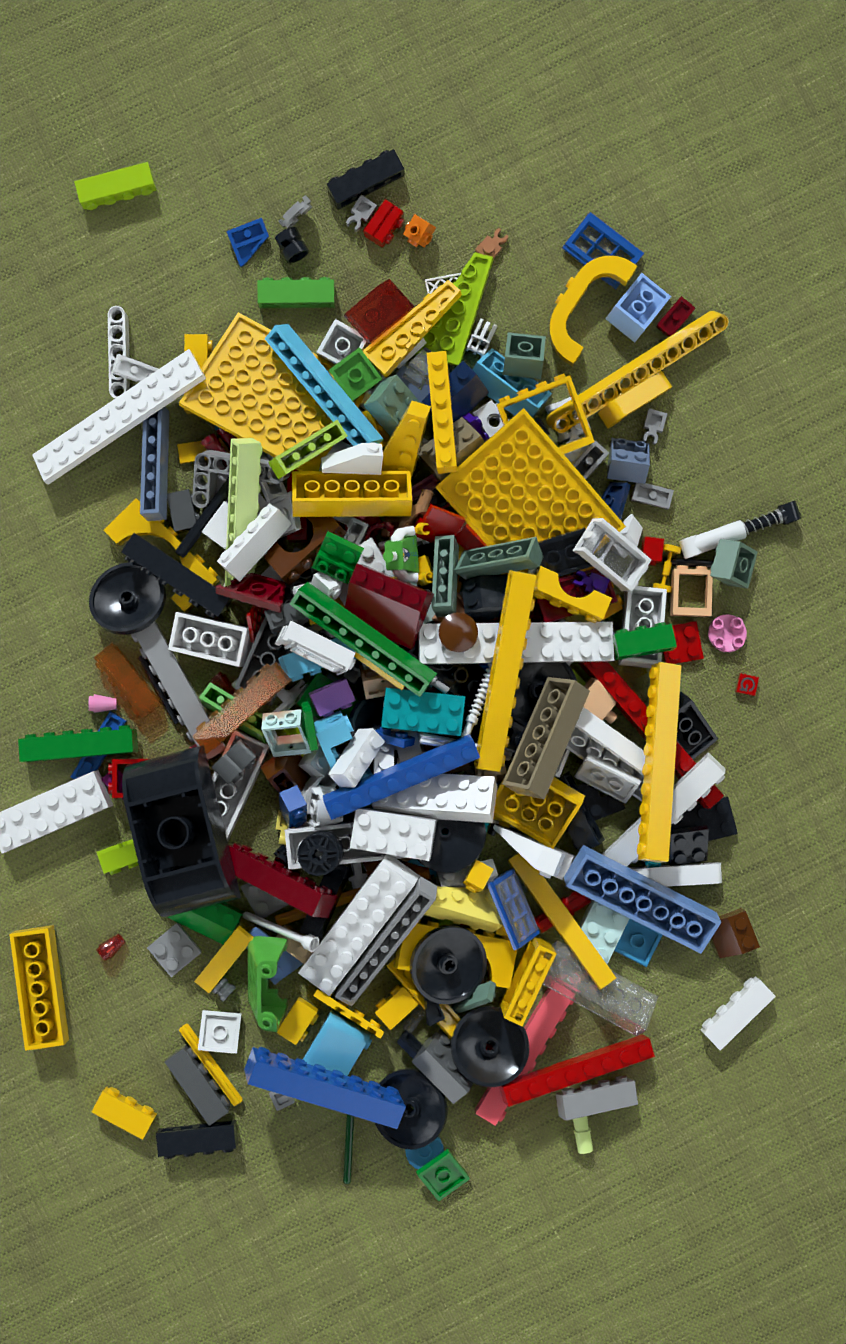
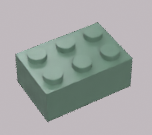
(390, 403)

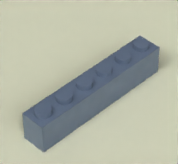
(155, 466)

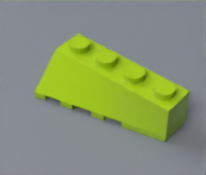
(118, 856)

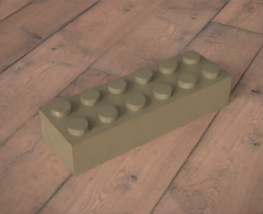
(546, 737)

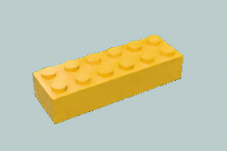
(351, 494)
(39, 987)

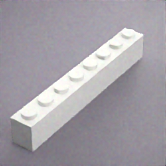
(686, 792)

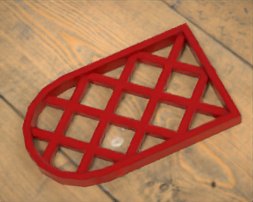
(250, 618)

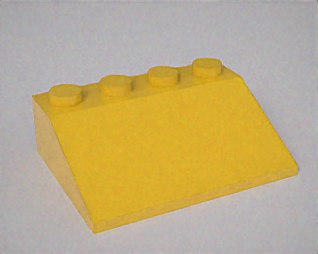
(537, 817)

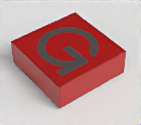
(747, 684)

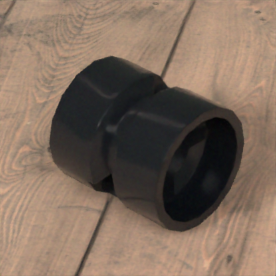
(290, 243)

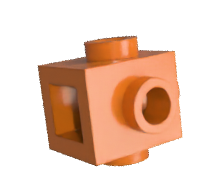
(419, 231)

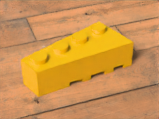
(405, 443)

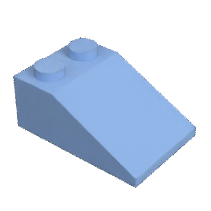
(638, 307)

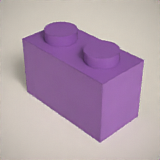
(332, 697)

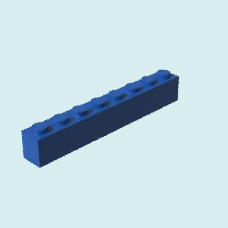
(401, 776)

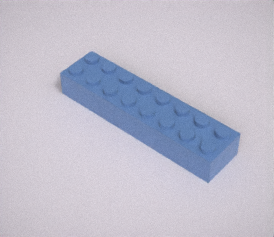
(642, 899)

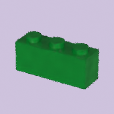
(644, 641)

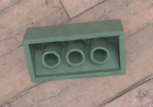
(500, 558)

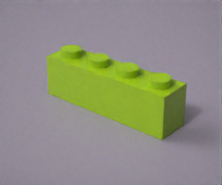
(115, 186)
(307, 449)

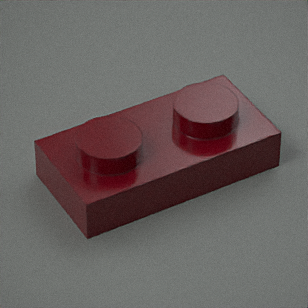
(675, 317)

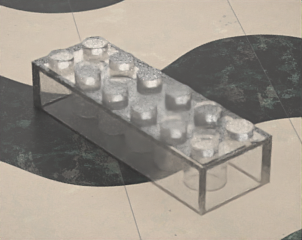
(618, 1002)

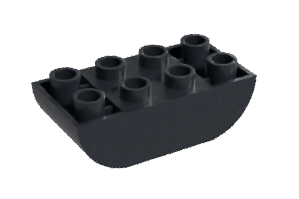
(179, 832)

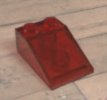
(379, 311)

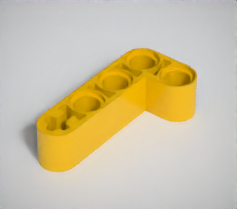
(634, 399)

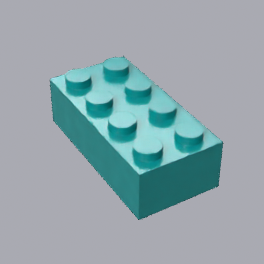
(427, 714)

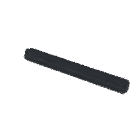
(196, 531)

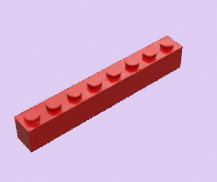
(577, 1070)

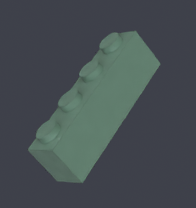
(444, 575)

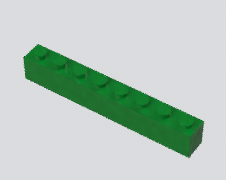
(363, 638)

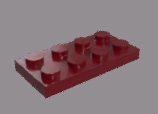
(552, 613)

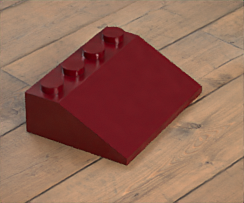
(388, 604)

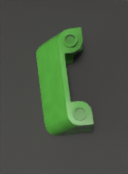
(262, 965)

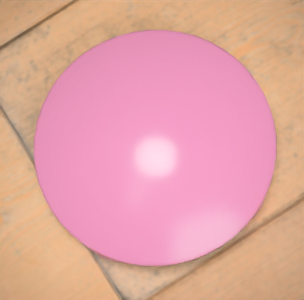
(727, 633)

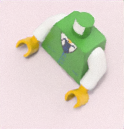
(402, 554)

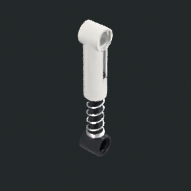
(738, 530)

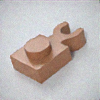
(490, 246)

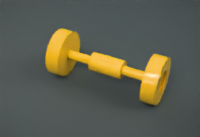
(670, 549)

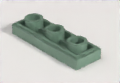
(483, 994)

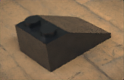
(484, 596)
(692, 728)

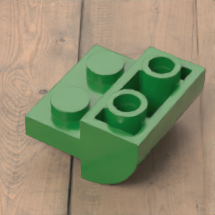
(337, 557)

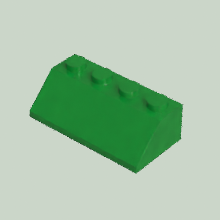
(214, 921)

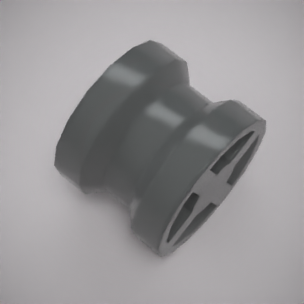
(223, 989)

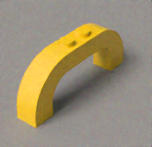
(605, 266)

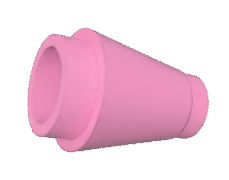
(102, 703)

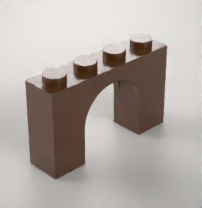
(292, 565)

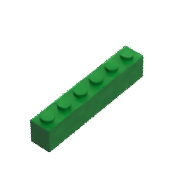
(78, 745)

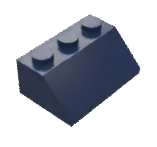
(465, 391)

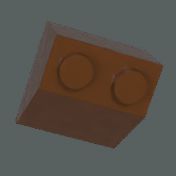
(734, 934)

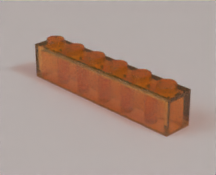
(242, 707)

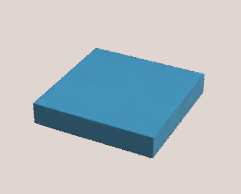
(638, 942)

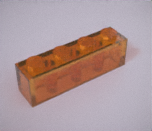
(127, 680)

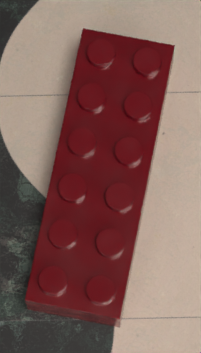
(281, 882)

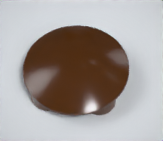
(458, 632)

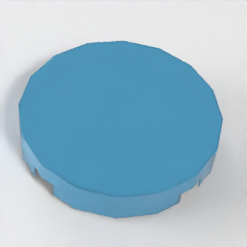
(423, 1155)

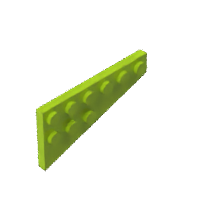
(455, 326)

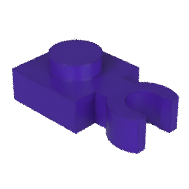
(591, 583)

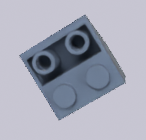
(628, 460)

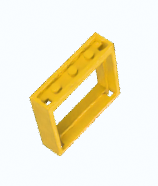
(542, 387)
(527, 980)

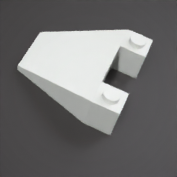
(543, 858)

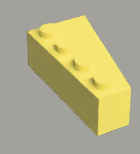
(466, 908)

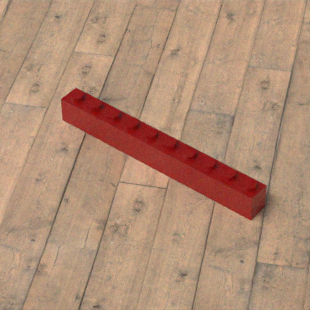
(635, 712)

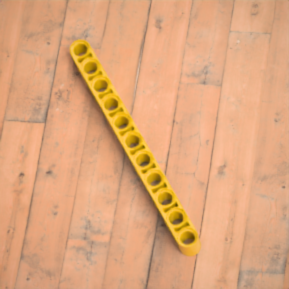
(645, 366)

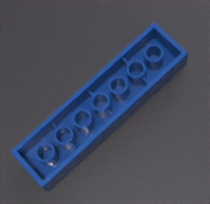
(324, 1087)

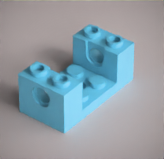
(332, 732)

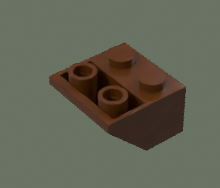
(284, 772)

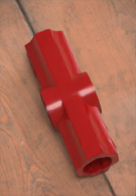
(572, 902)

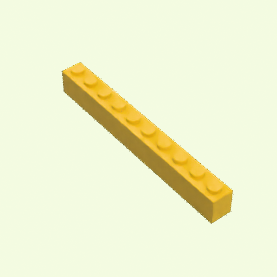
(505, 670)
(659, 762)

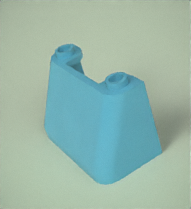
(338, 1044)

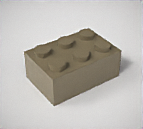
(466, 442)

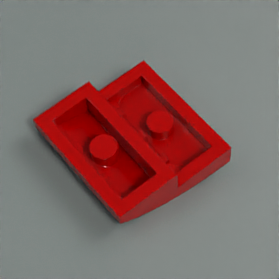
(440, 523)

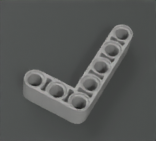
(216, 466)

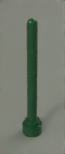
(348, 1149)

